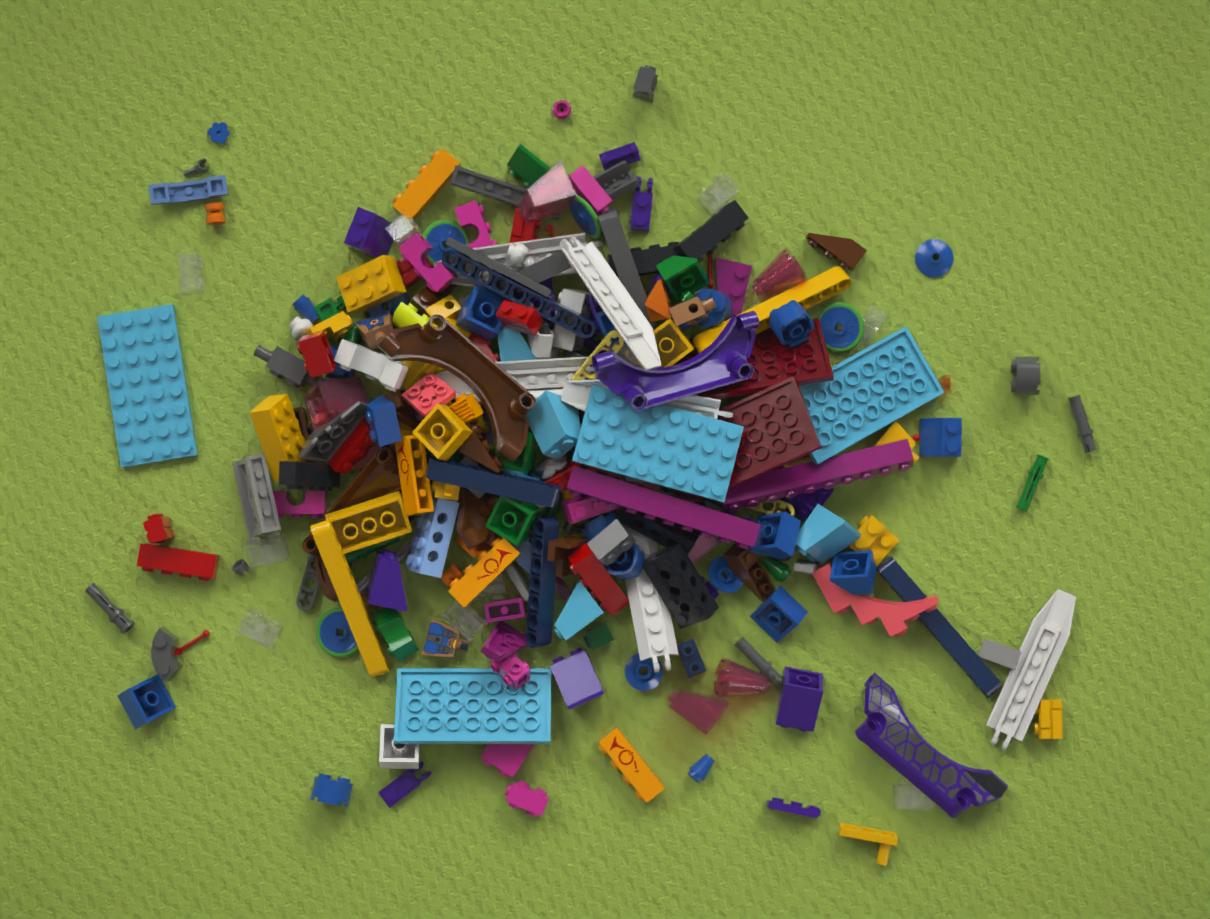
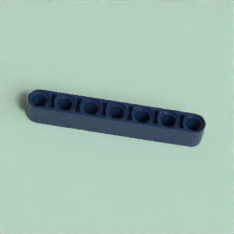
(493, 482)
(541, 584)

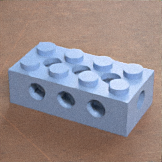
(435, 541)

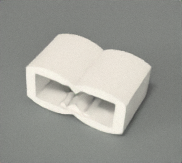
(542, 342)

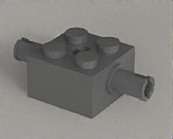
(287, 365)

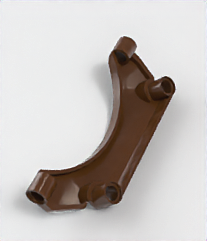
(458, 355)
(375, 480)
(472, 511)

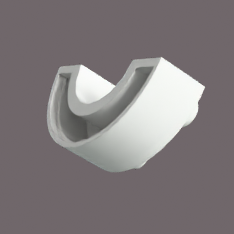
(372, 363)

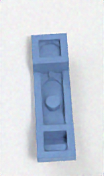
(188, 191)

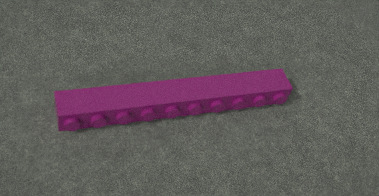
(809, 477)
(662, 506)

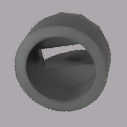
(240, 567)

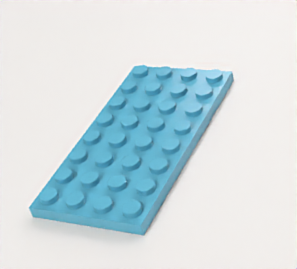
(147, 385)
(869, 392)
(658, 445)
(471, 707)

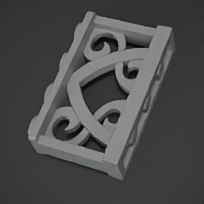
(256, 495)

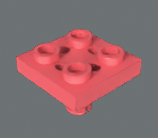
(430, 395)

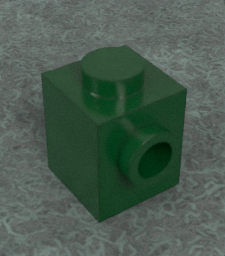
(598, 636)

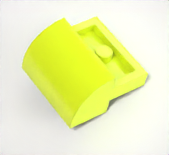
(407, 315)

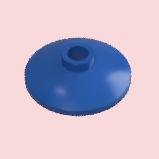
(924, 259)
(718, 568)
(638, 680)

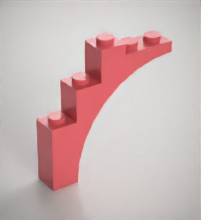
(867, 608)

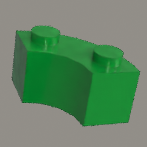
(398, 637)

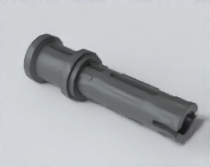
(115, 615)

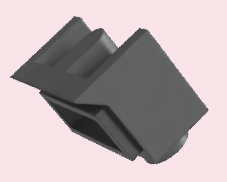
(645, 83)

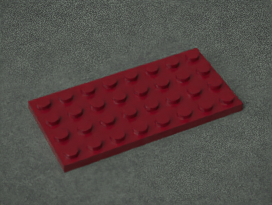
(777, 362)
(773, 432)

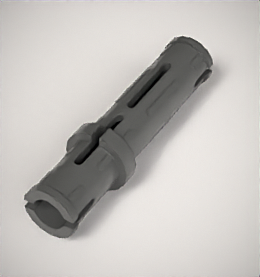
(1082, 424)
(764, 666)

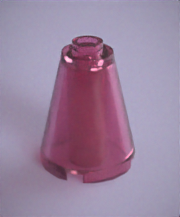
(779, 275)
(738, 680)

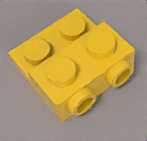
(334, 327)
(874, 538)

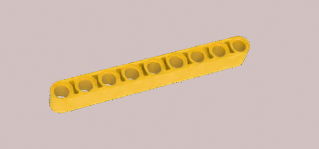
(807, 294)
(350, 598)

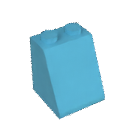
(513, 346)
(554, 424)
(824, 535)
(577, 613)

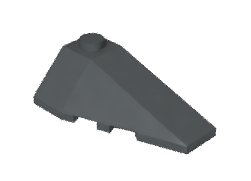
(329, 437)

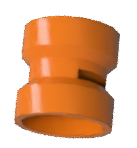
(215, 213)
(451, 574)

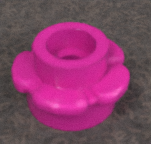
(561, 104)

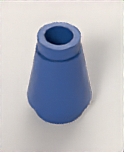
(305, 308)
(701, 768)

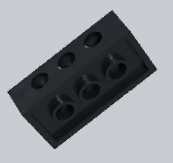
(659, 532)
(680, 586)

